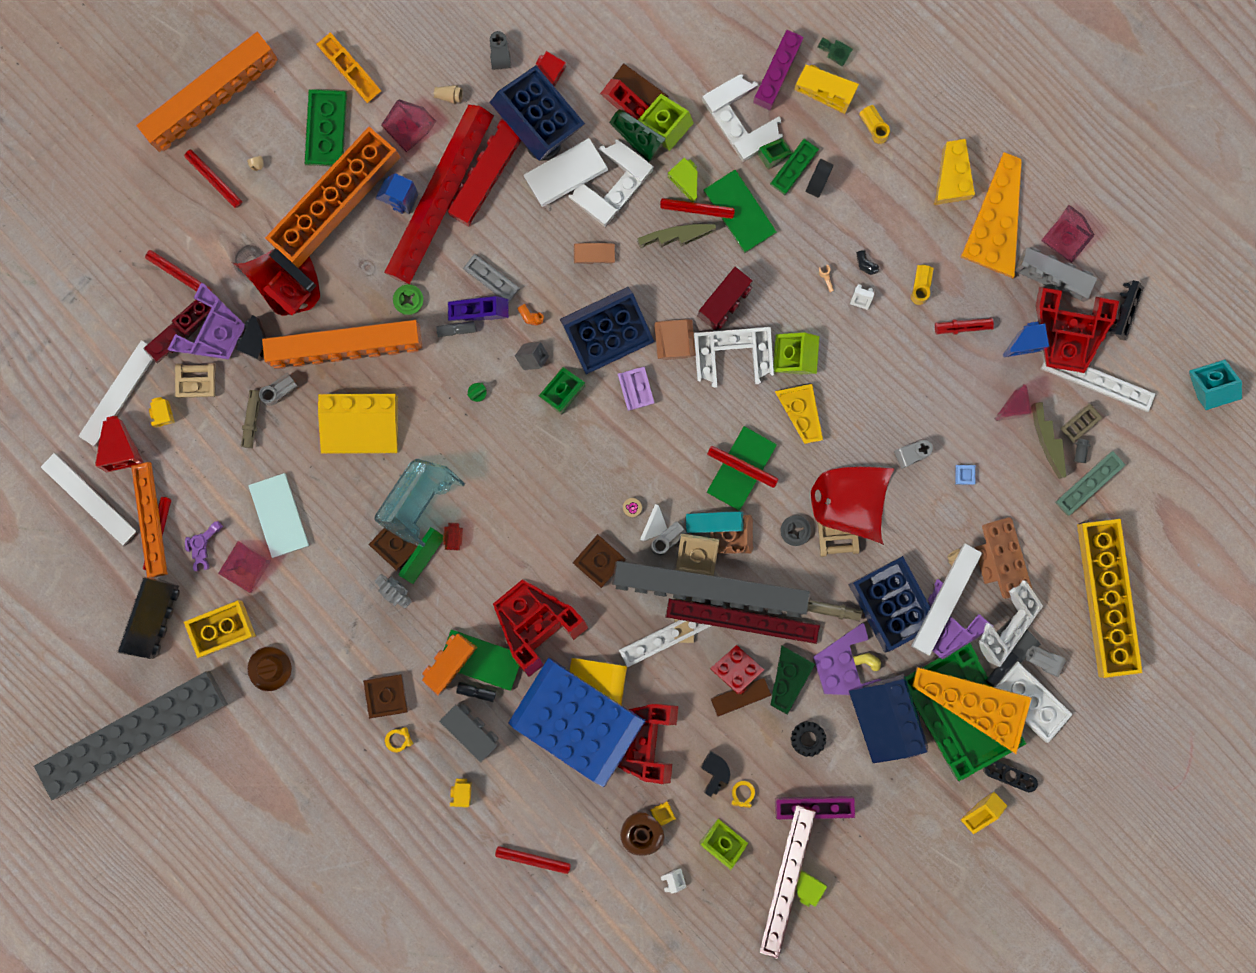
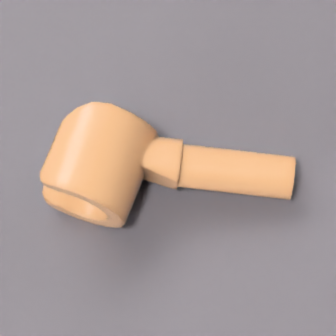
(826, 277)

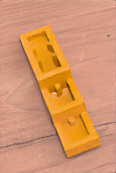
(348, 67)

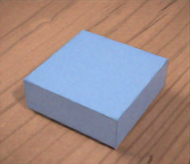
(964, 474)

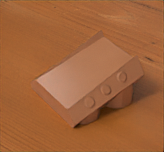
(675, 339)
(736, 541)

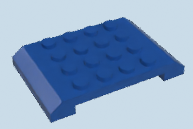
(576, 722)

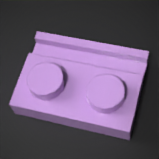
(636, 388)

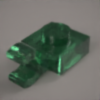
(838, 51)

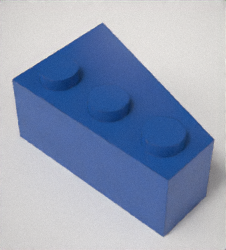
(398, 193)

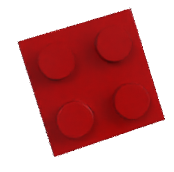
(286, 291)

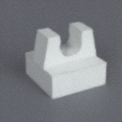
(861, 297)
(675, 881)

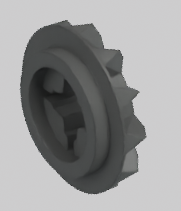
(799, 522)

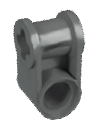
(499, 53)

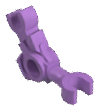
(198, 544)

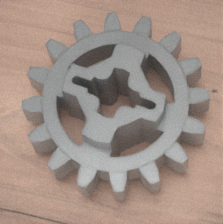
(393, 591)

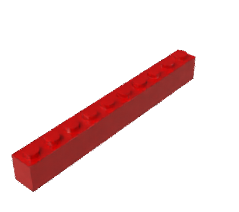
(496, 156)
(439, 193)

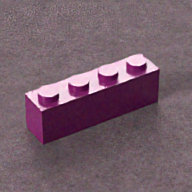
(778, 70)
(826, 806)

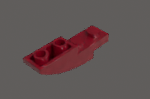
(182, 325)

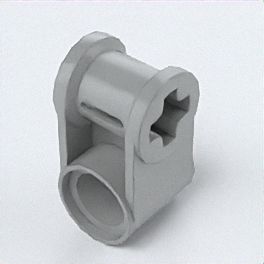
(910, 454)

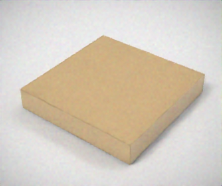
(697, 554)

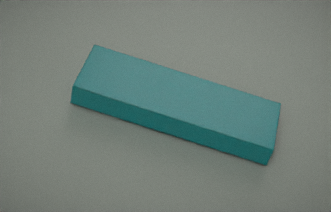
(714, 522)

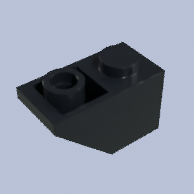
(251, 341)

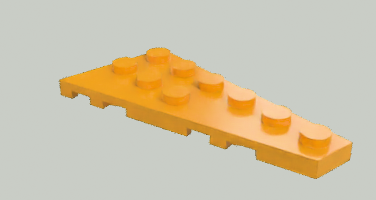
(995, 229)
(987, 708)

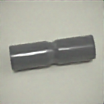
(453, 329)

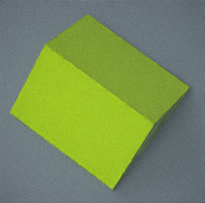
(723, 843)

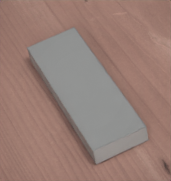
(491, 278)

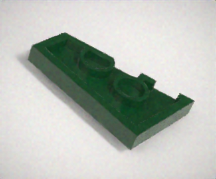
(637, 134)
(790, 678)

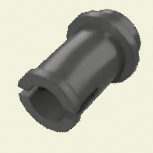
(1081, 450)

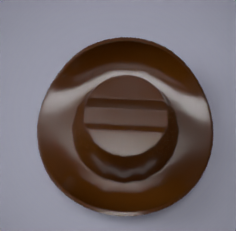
(269, 668)
(642, 834)

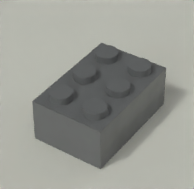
(470, 731)

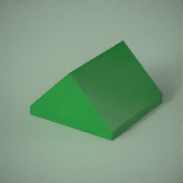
(562, 390)

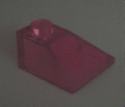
(408, 124)
(1069, 234)
(244, 567)

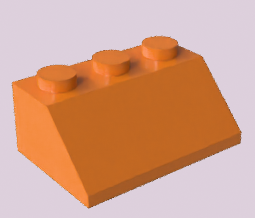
(448, 663)

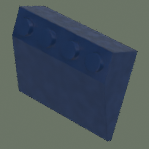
(536, 112)
(607, 330)
(891, 603)
(889, 720)

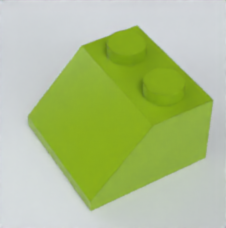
(667, 120)
(796, 353)

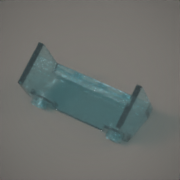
(411, 497)

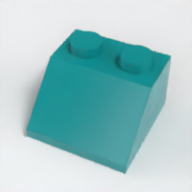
(1216, 384)

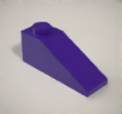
(478, 309)

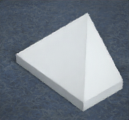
(655, 525)

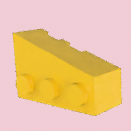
(826, 88)
(955, 174)

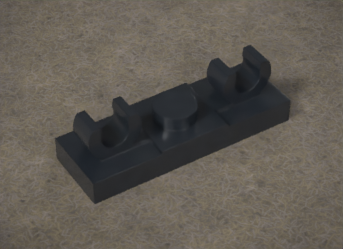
(1127, 309)

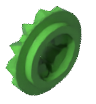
(409, 290)

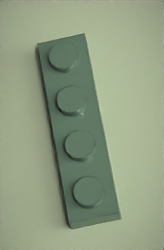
(1090, 483)

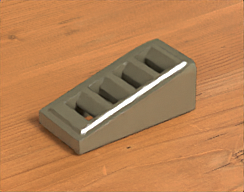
(1076, 417)

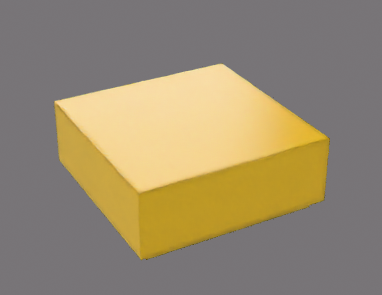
(663, 813)

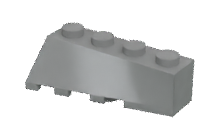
(1056, 274)

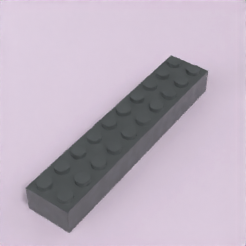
(711, 588)
(130, 735)

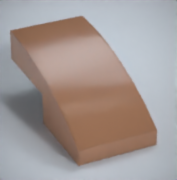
(594, 253)

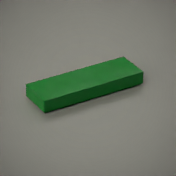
(794, 166)
(421, 556)

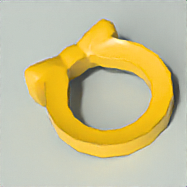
(408, 742)
(736, 802)

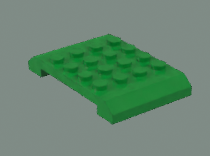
(959, 742)

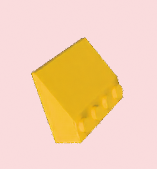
(358, 423)

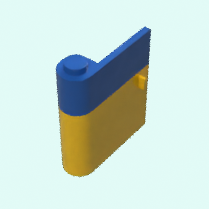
(602, 676)

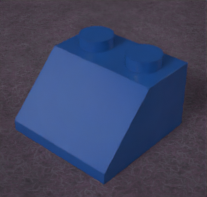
(1029, 340)

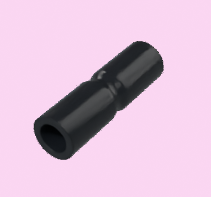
(999, 673)
(473, 691)

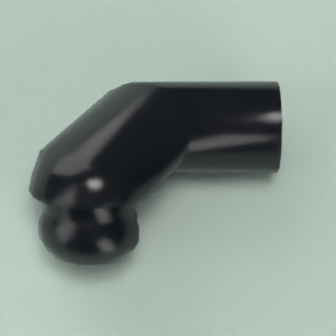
(865, 265)

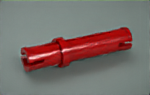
(964, 326)

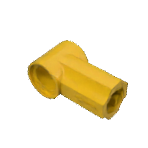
(874, 122)
(922, 283)

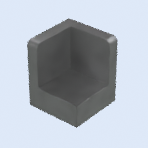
(532, 356)

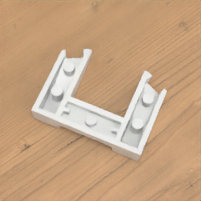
(718, 104)
(635, 173)
(756, 338)
(997, 647)

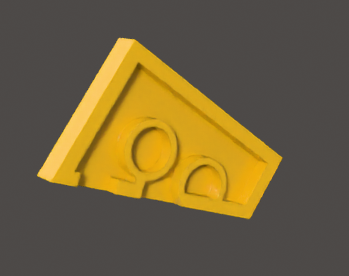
(802, 411)

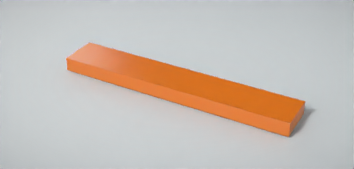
(149, 520)

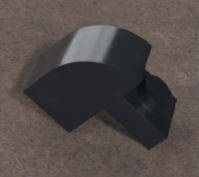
(719, 769)

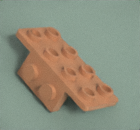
(1002, 556)

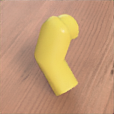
(869, 659)

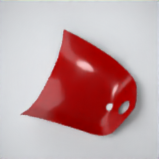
(264, 268)
(855, 498)

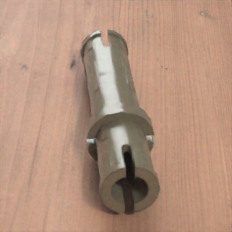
(249, 427)
(834, 610)

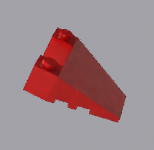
(1073, 335)
(530, 619)
(641, 754)

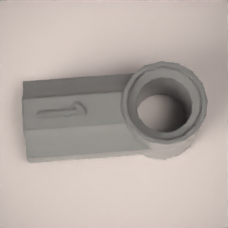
(279, 387)
(669, 538)
(1049, 662)

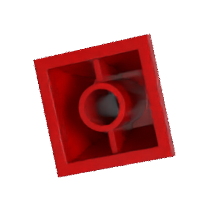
(116, 447)

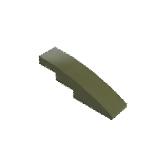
(684, 234)
(1052, 447)

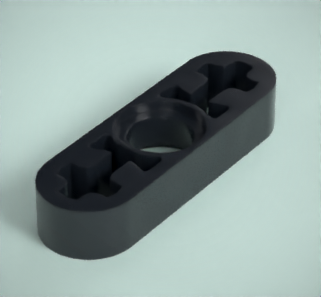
(288, 266)
(1021, 786)

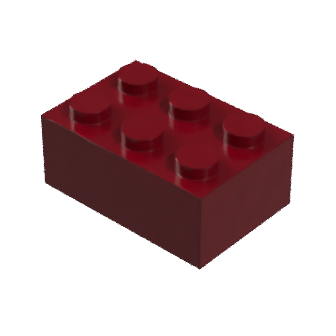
(725, 299)

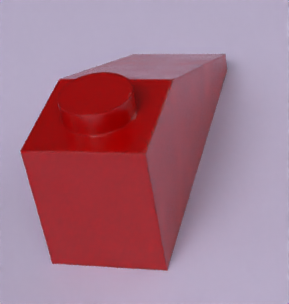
(623, 98)

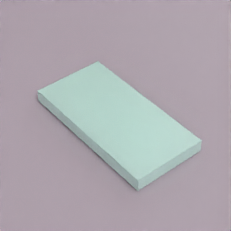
(278, 515)

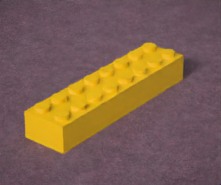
(1109, 598)

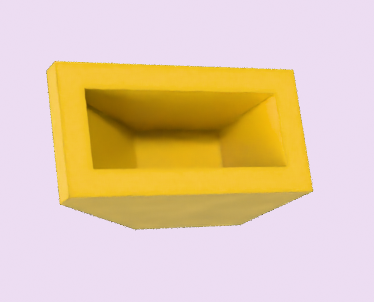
(984, 813)

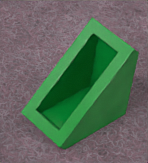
(774, 152)

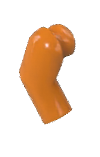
(530, 318)

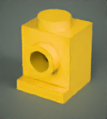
(160, 412)
(461, 793)

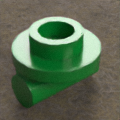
(477, 392)

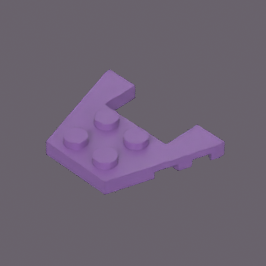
(218, 332)
(954, 635)
(837, 666)

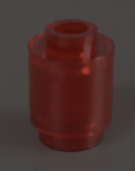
(453, 537)

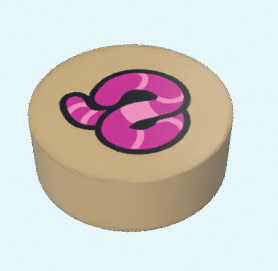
(632, 507)

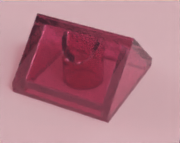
(1016, 406)

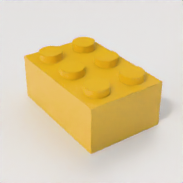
(219, 629)

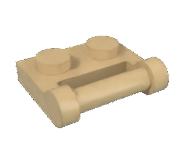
(194, 386)
(830, 534)

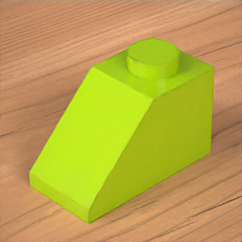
(685, 178)
(809, 889)

